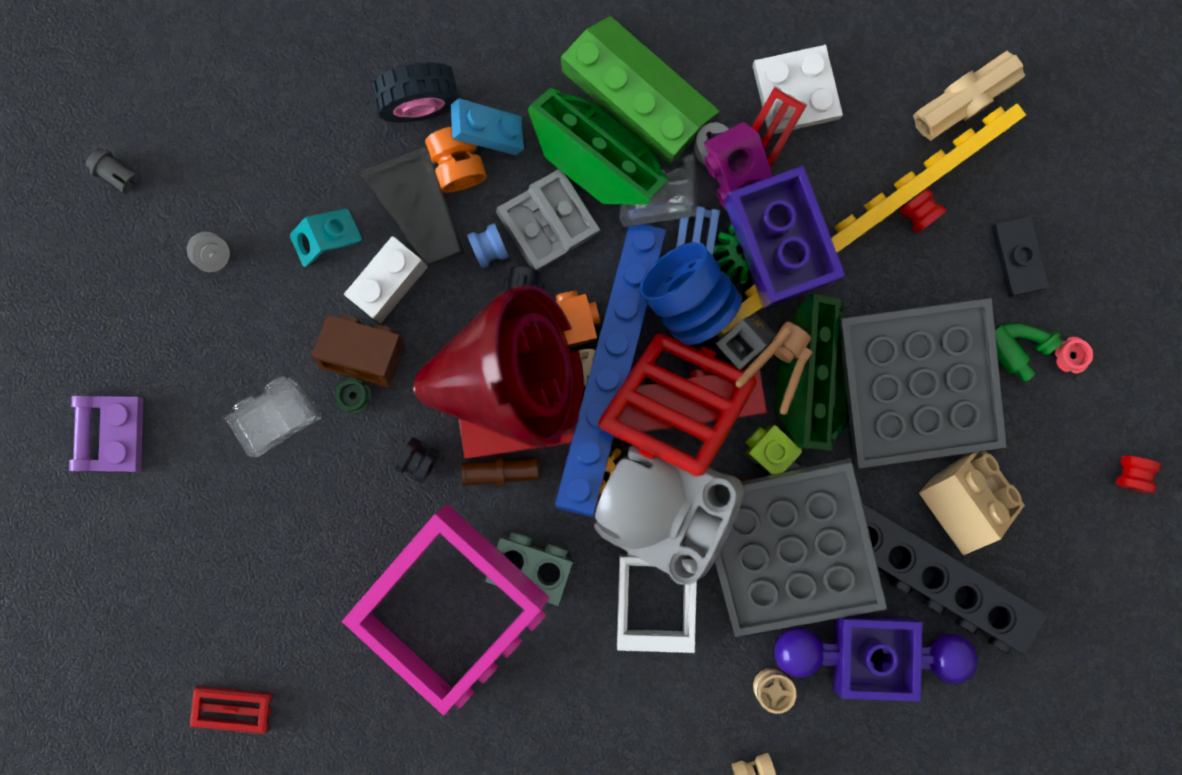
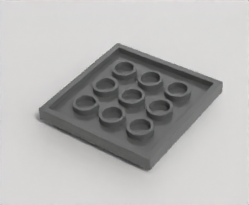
(922, 382)
(798, 551)

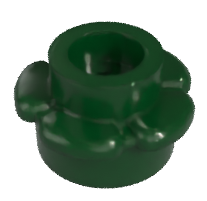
(343, 393)

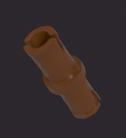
(499, 471)

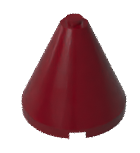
(509, 370)

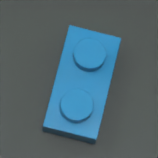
(486, 127)

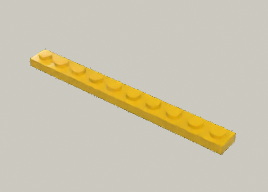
(907, 188)

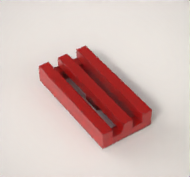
(788, 100)
(263, 711)

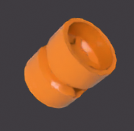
(456, 160)

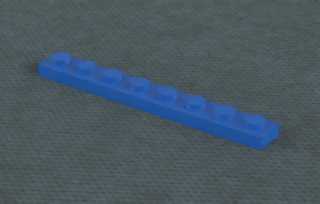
(609, 369)

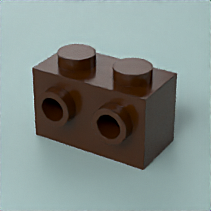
(358, 350)

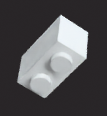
(386, 280)

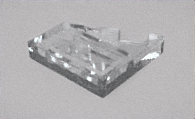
(672, 202)

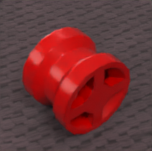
(922, 210)
(1138, 474)

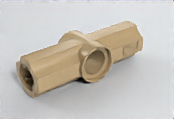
(969, 95)

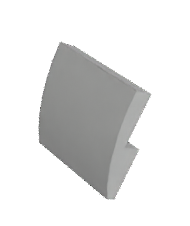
(547, 220)

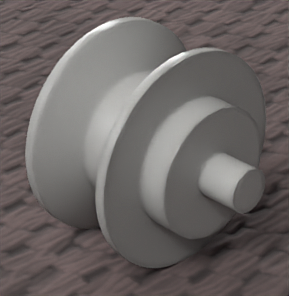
(208, 251)

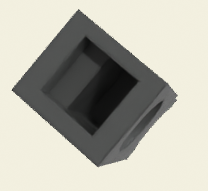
(747, 338)

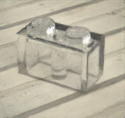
(272, 416)

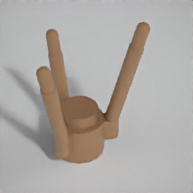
(786, 345)

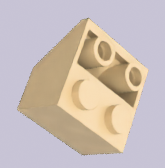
(973, 501)

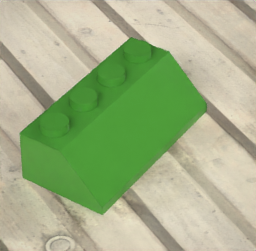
(637, 88)

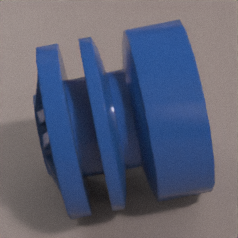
(690, 293)

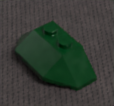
(820, 399)

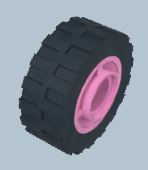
(415, 92)

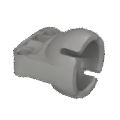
(667, 514)

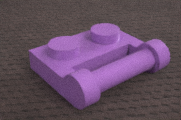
(118, 434)

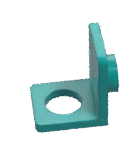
(324, 233)

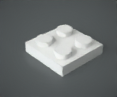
(806, 77)

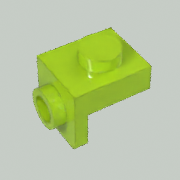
(771, 449)

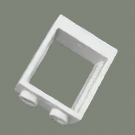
(655, 639)

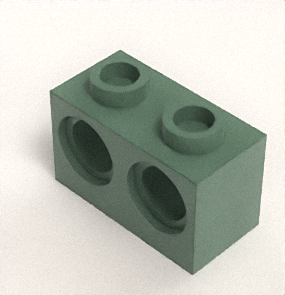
(534, 558)

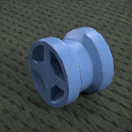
(488, 246)

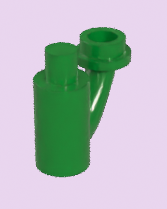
(1012, 355)

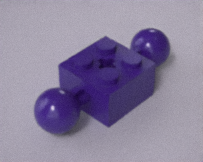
(892, 676)

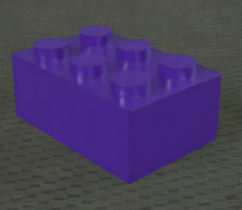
(783, 237)

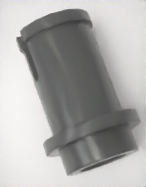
(102, 164)

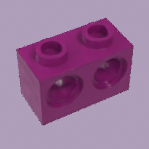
(748, 165)

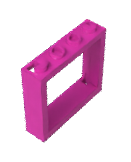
(492, 564)

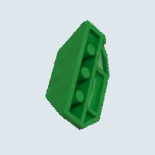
(595, 150)

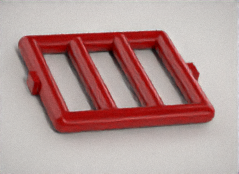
(712, 437)

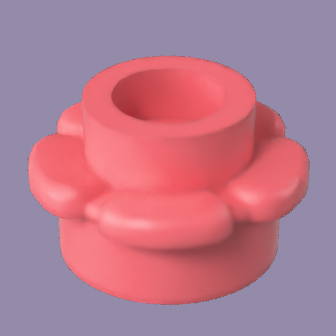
(1083, 354)

